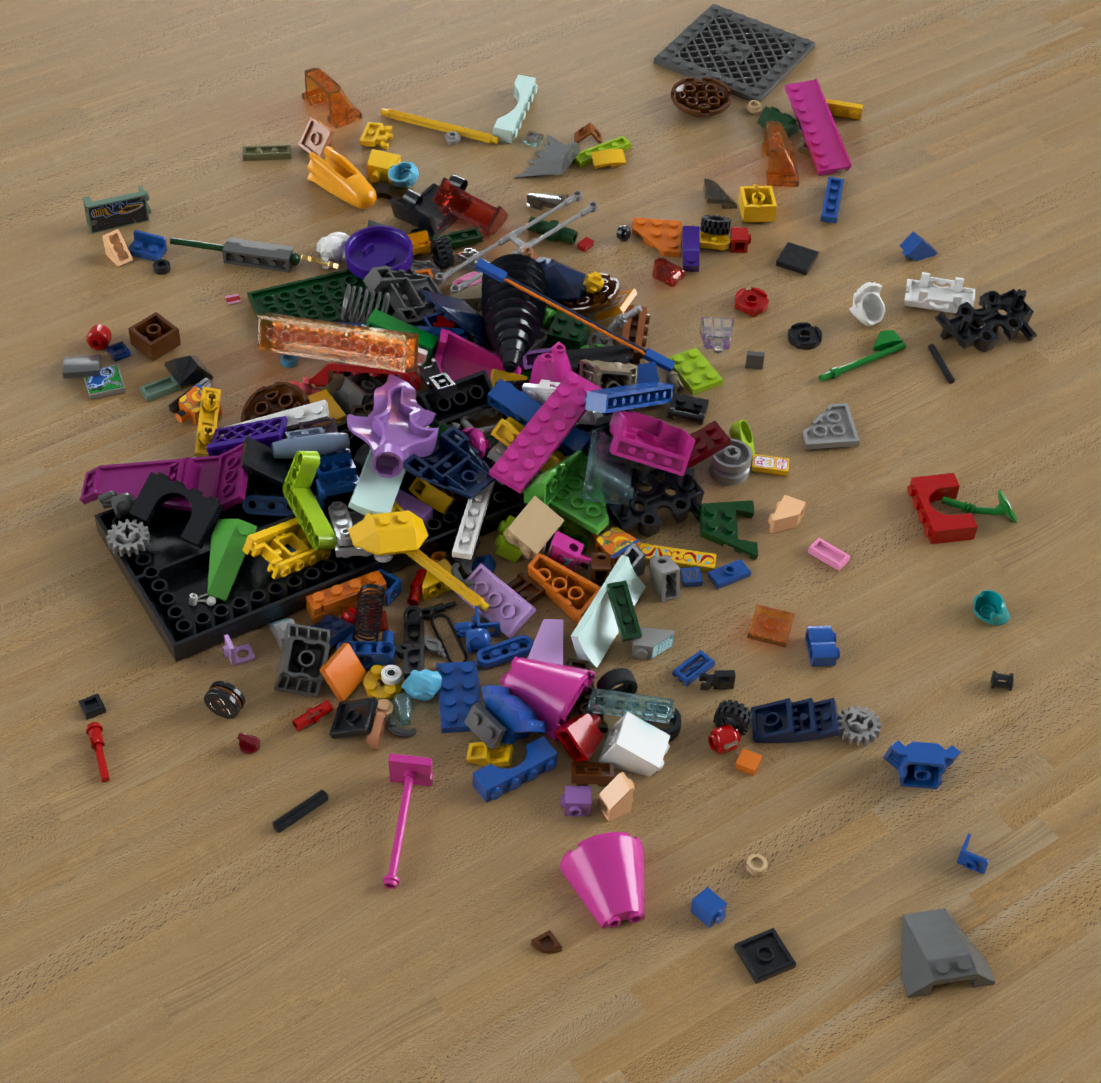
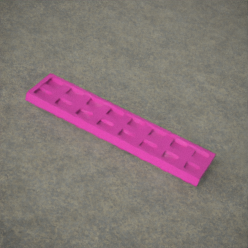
(543, 433)

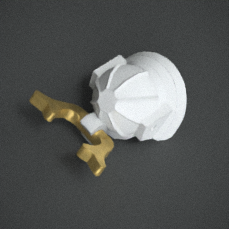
(331, 250)

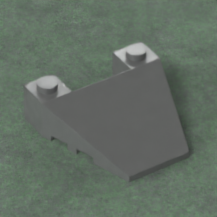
(404, 292)

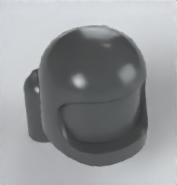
(121, 502)

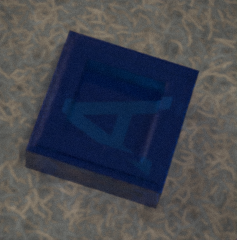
(118, 351)

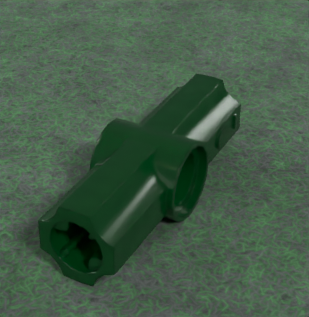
(565, 234)

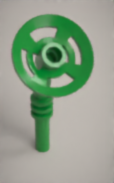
(1001, 509)

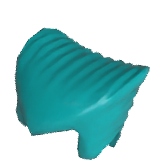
(991, 608)

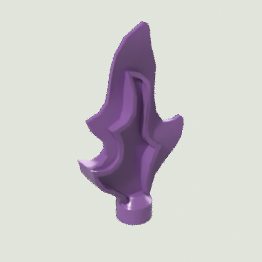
(395, 427)

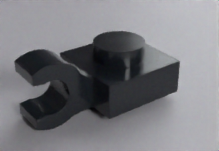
(719, 680)

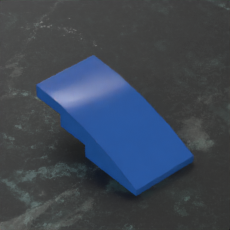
(337, 473)

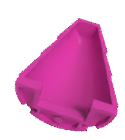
(463, 358)

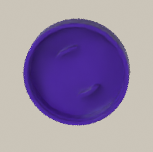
(377, 248)

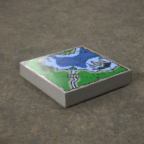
(107, 384)

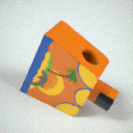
(190, 405)
(614, 542)

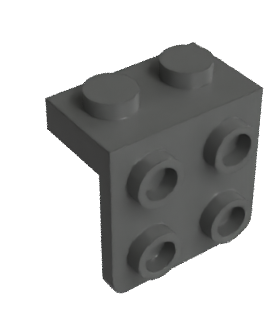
(485, 726)

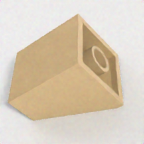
(533, 527)

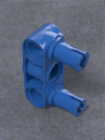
(373, 653)

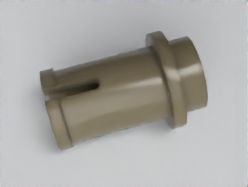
(673, 378)

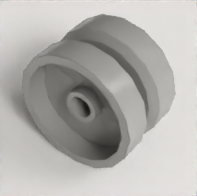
(732, 463)

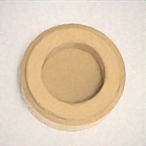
(756, 865)

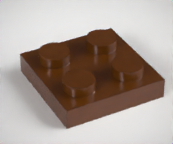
(592, 773)

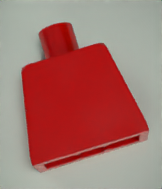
(580, 736)

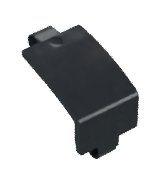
(422, 212)

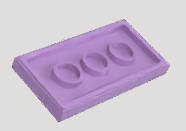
(504, 602)

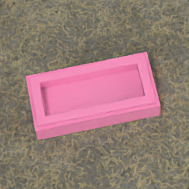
(829, 554)

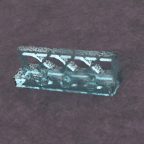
(641, 706)

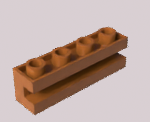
(635, 331)

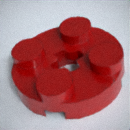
(743, 301)

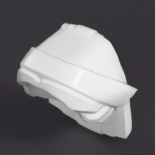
(868, 304)

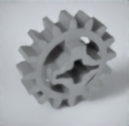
(128, 537)
(858, 725)

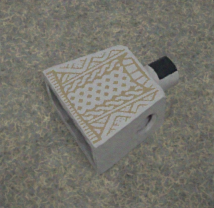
(665, 577)

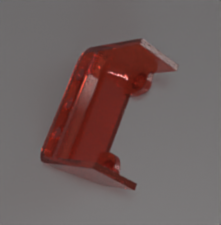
(469, 208)

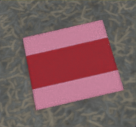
(234, 298)

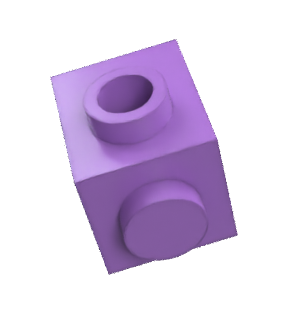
(576, 801)

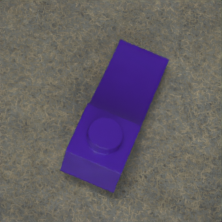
(691, 248)

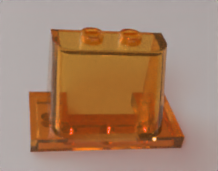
(323, 88)
(781, 153)

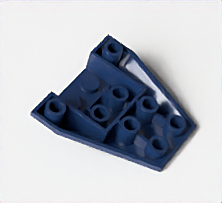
(461, 313)

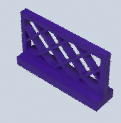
(222, 444)

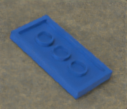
(457, 694)

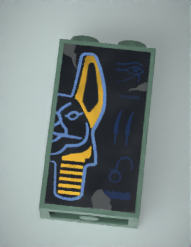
(117, 211)

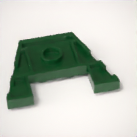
(719, 525)

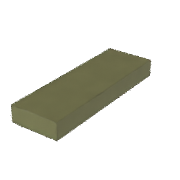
(267, 152)

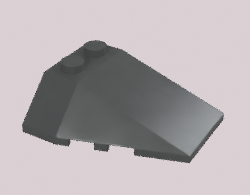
(938, 953)

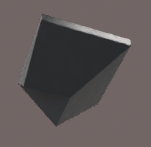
(188, 370)

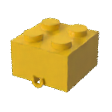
(757, 203)

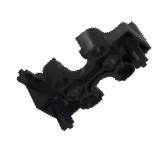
(984, 338)
(687, 497)

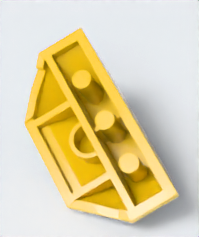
(389, 533)

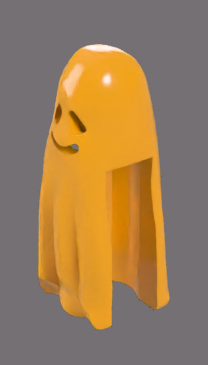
(341, 179)

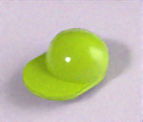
(741, 431)

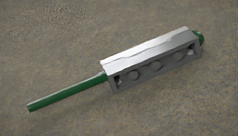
(249, 253)

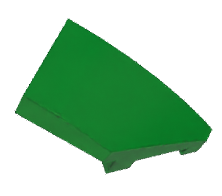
(886, 338)

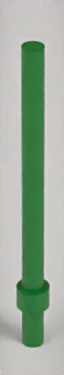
(836, 372)

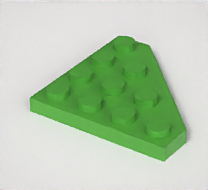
(569, 503)

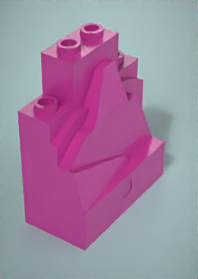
(650, 441)

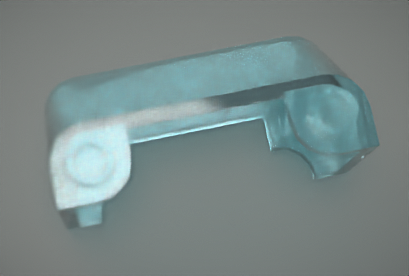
(606, 474)

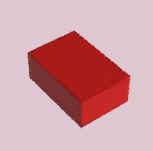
(585, 244)

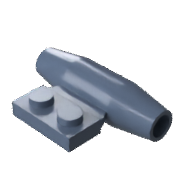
(310, 440)

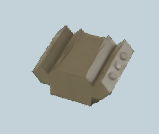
(608, 373)

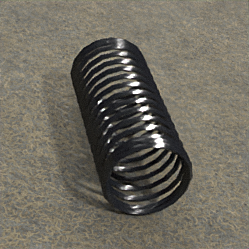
(357, 621)

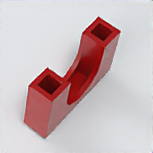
(938, 526)

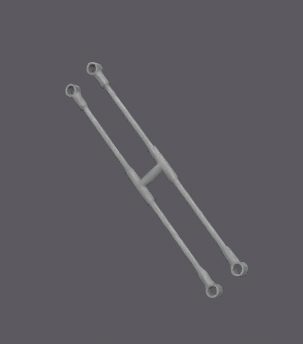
(577, 196)

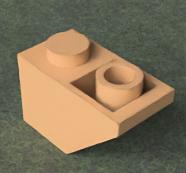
(787, 514)
(617, 797)

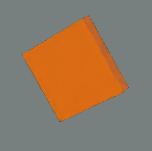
(343, 672)

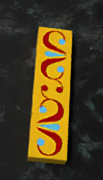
(682, 557)

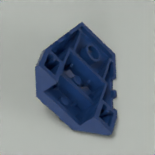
(563, 281)
(452, 465)

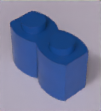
(821, 645)

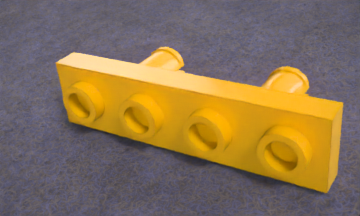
(207, 419)

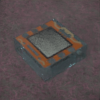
(533, 138)

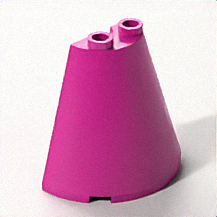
(551, 366)
(547, 688)
(608, 877)

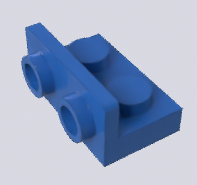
(148, 246)

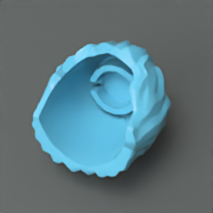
(403, 174)
(422, 684)

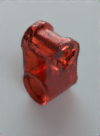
(666, 272)

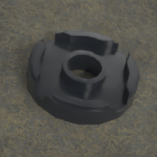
(813, 338)

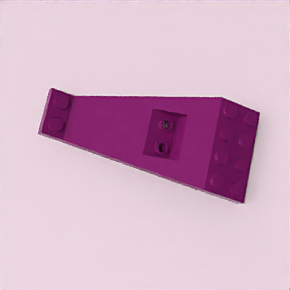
(212, 475)

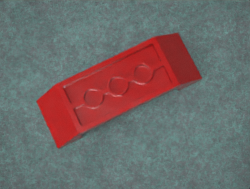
(325, 375)

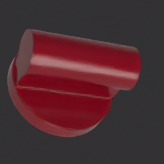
(248, 744)

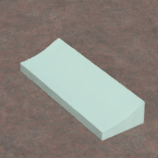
(374, 493)
(598, 625)

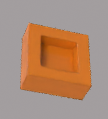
(748, 761)

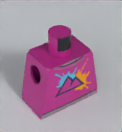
(567, 552)

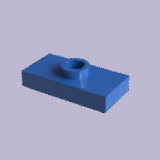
(729, 573)

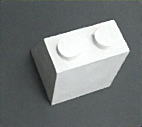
(635, 746)

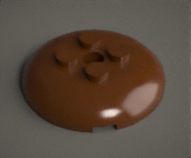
(701, 96)
(595, 302)
(274, 399)

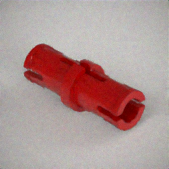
(416, 588)
(323, 708)

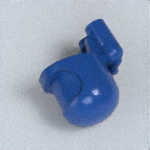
(475, 637)

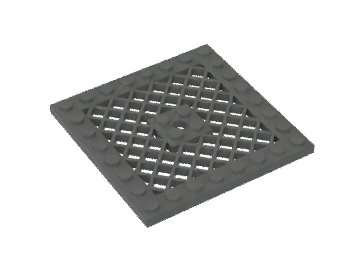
(735, 46)

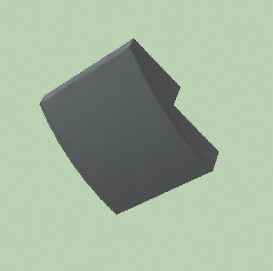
(81, 366)

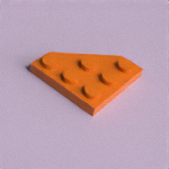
(660, 233)

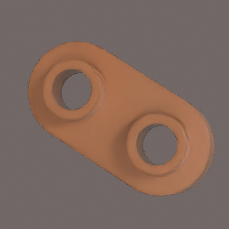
(375, 736)

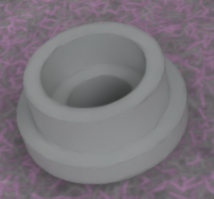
(452, 138)

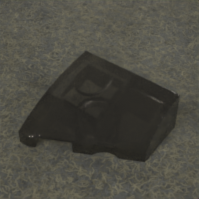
(716, 195)
(549, 200)

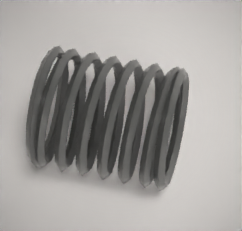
(347, 306)

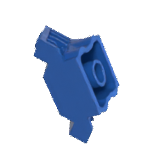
(512, 713)
(921, 763)

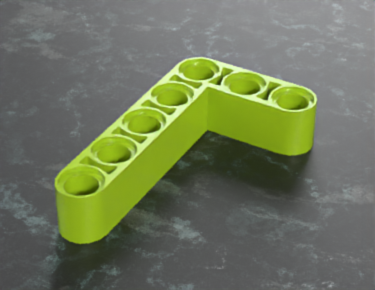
(304, 504)

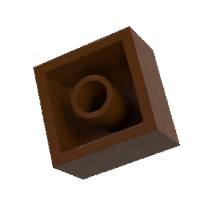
(154, 336)

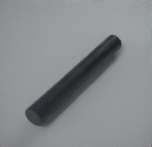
(941, 363)

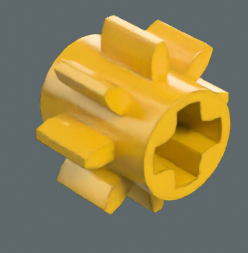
(593, 282)

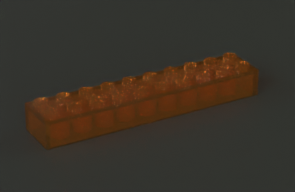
(338, 342)

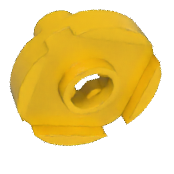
(372, 686)

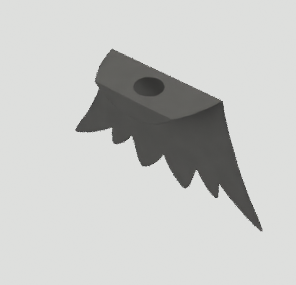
(552, 161)

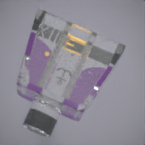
(716, 333)

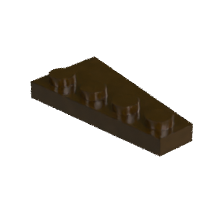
(581, 704)

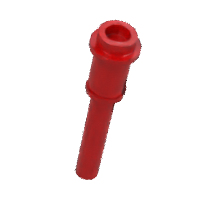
(94, 731)

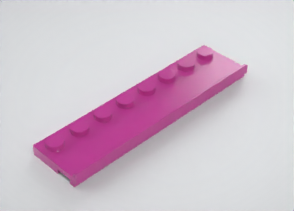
(818, 127)

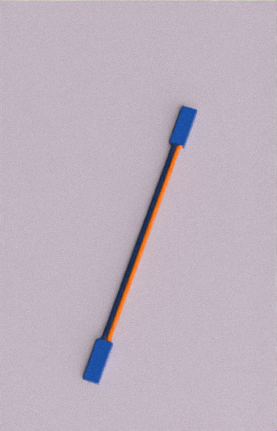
(500, 275)

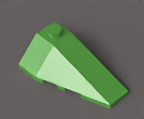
(550, 482)
(227, 555)

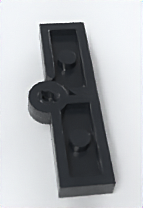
(413, 647)

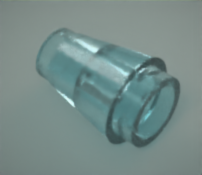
(403, 708)

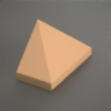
(116, 248)

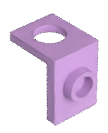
(231, 652)

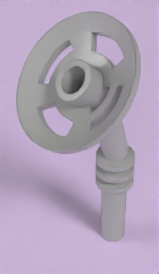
(618, 321)

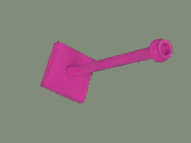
(409, 771)

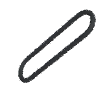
(455, 634)

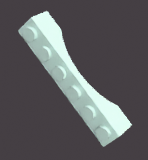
(507, 126)

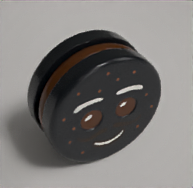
(224, 699)

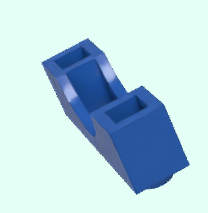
(495, 781)

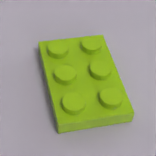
(695, 371)

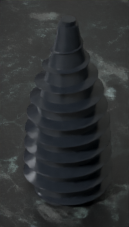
(511, 315)

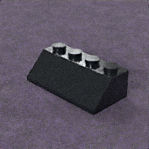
(468, 399)

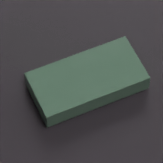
(159, 388)

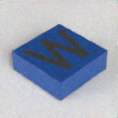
(691, 576)

